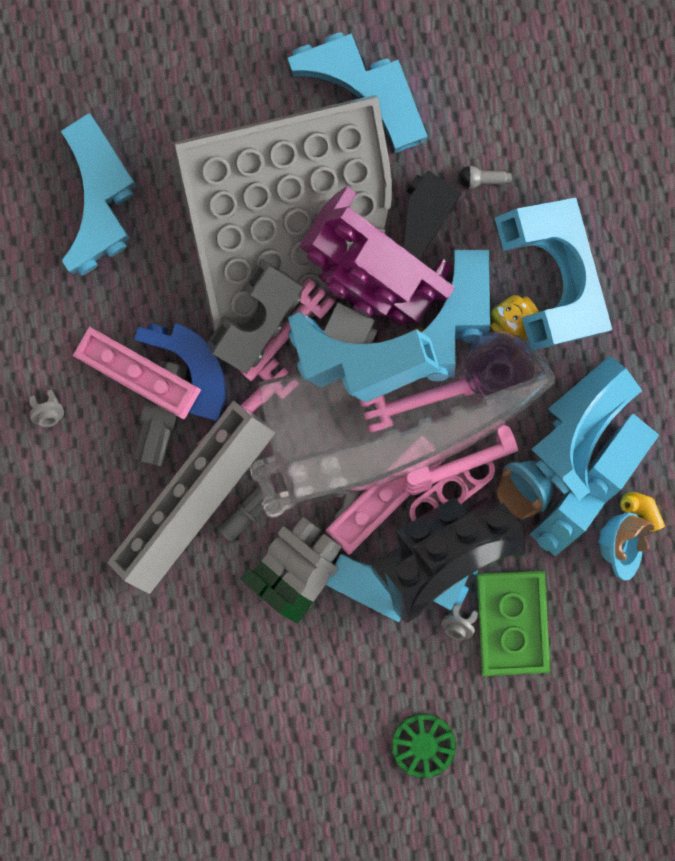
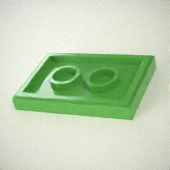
(513, 623)

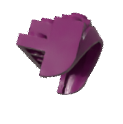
(375, 270)

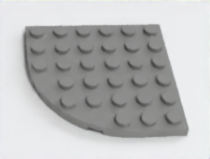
(264, 184)

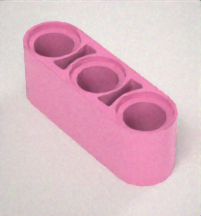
(466, 482)

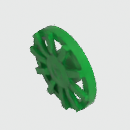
(423, 745)

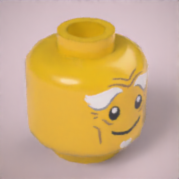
(509, 314)

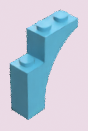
(341, 64)
(103, 182)
(464, 312)
(364, 368)
(579, 423)
(606, 478)
(361, 584)

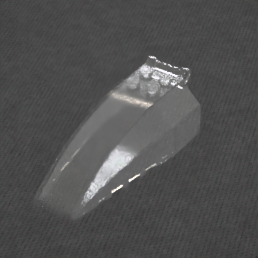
(326, 443)

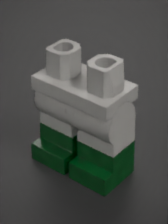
(294, 570)

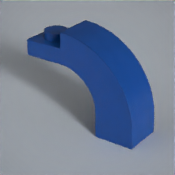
(204, 366)

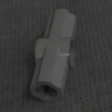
(157, 425)

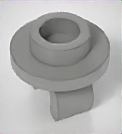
(47, 413)
(456, 626)

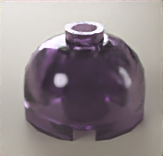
(497, 363)

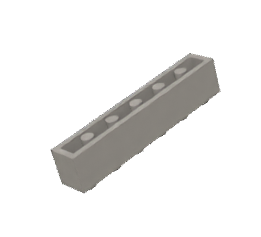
(191, 498)

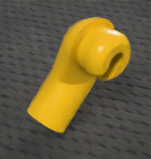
(643, 506)

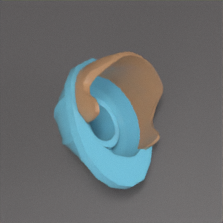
(524, 489)
(623, 542)

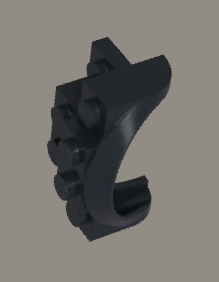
(444, 550)

